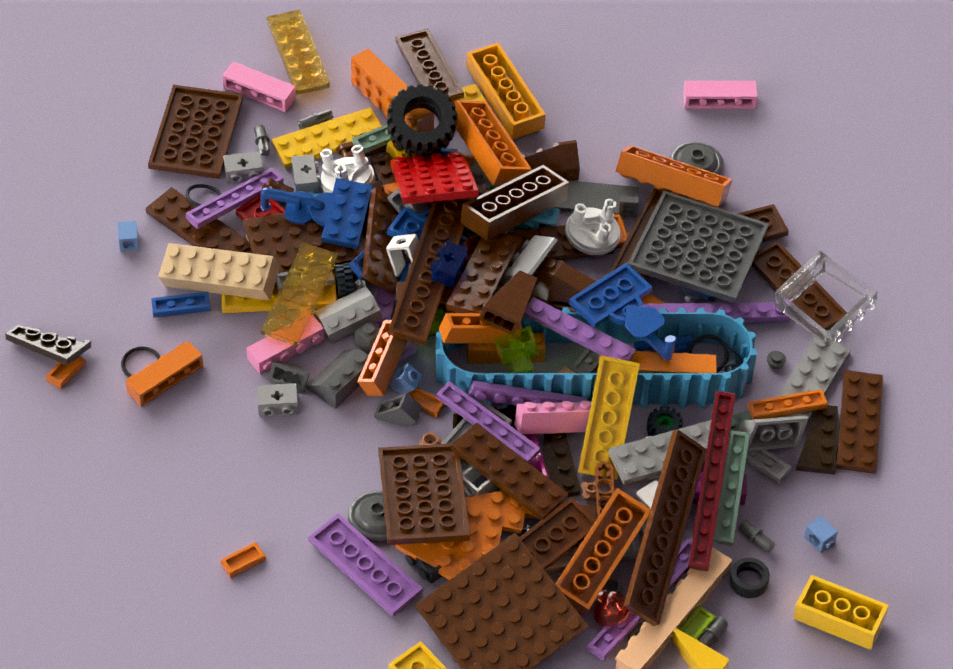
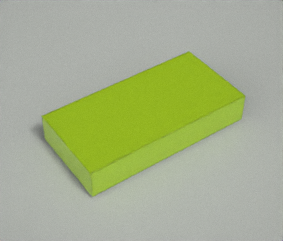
(698, 623)

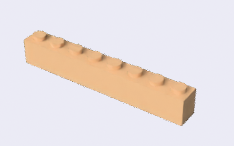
(678, 607)

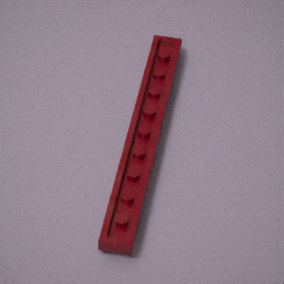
(711, 481)

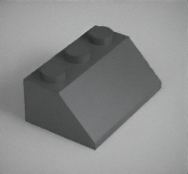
(339, 377)

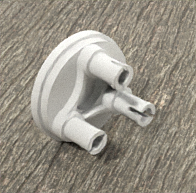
(347, 168)
(593, 229)

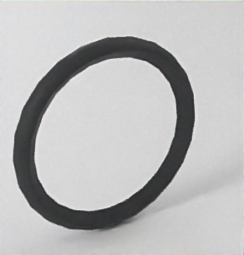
(199, 186)
(715, 338)
(133, 350)

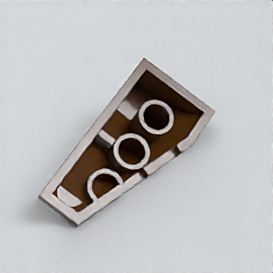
(561, 159)
(558, 282)

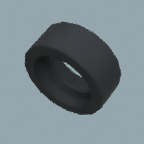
(753, 565)

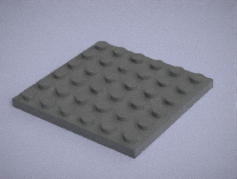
(698, 246)

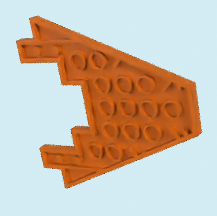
(487, 518)

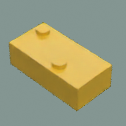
(840, 612)

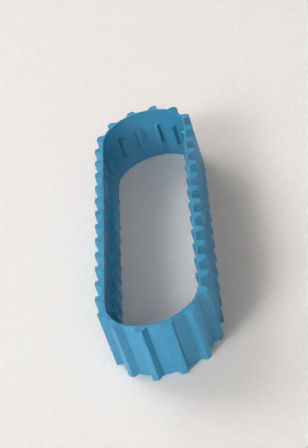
(650, 387)

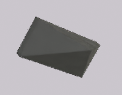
(288, 374)

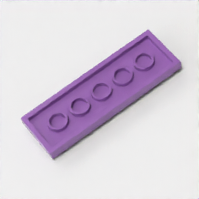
(365, 565)

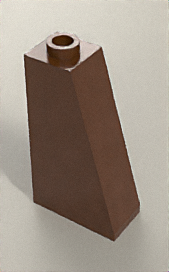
(509, 303)

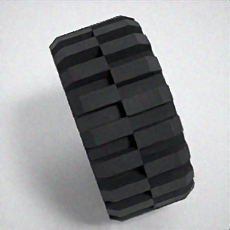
(421, 98)

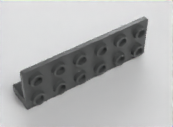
(594, 195)

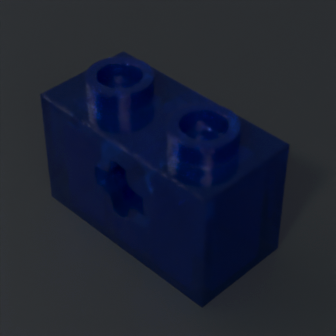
(449, 263)

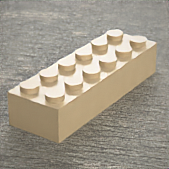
(219, 271)

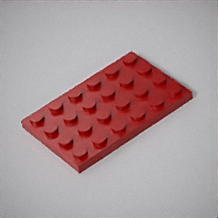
(433, 178)

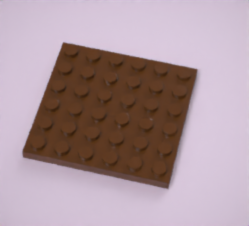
(502, 612)

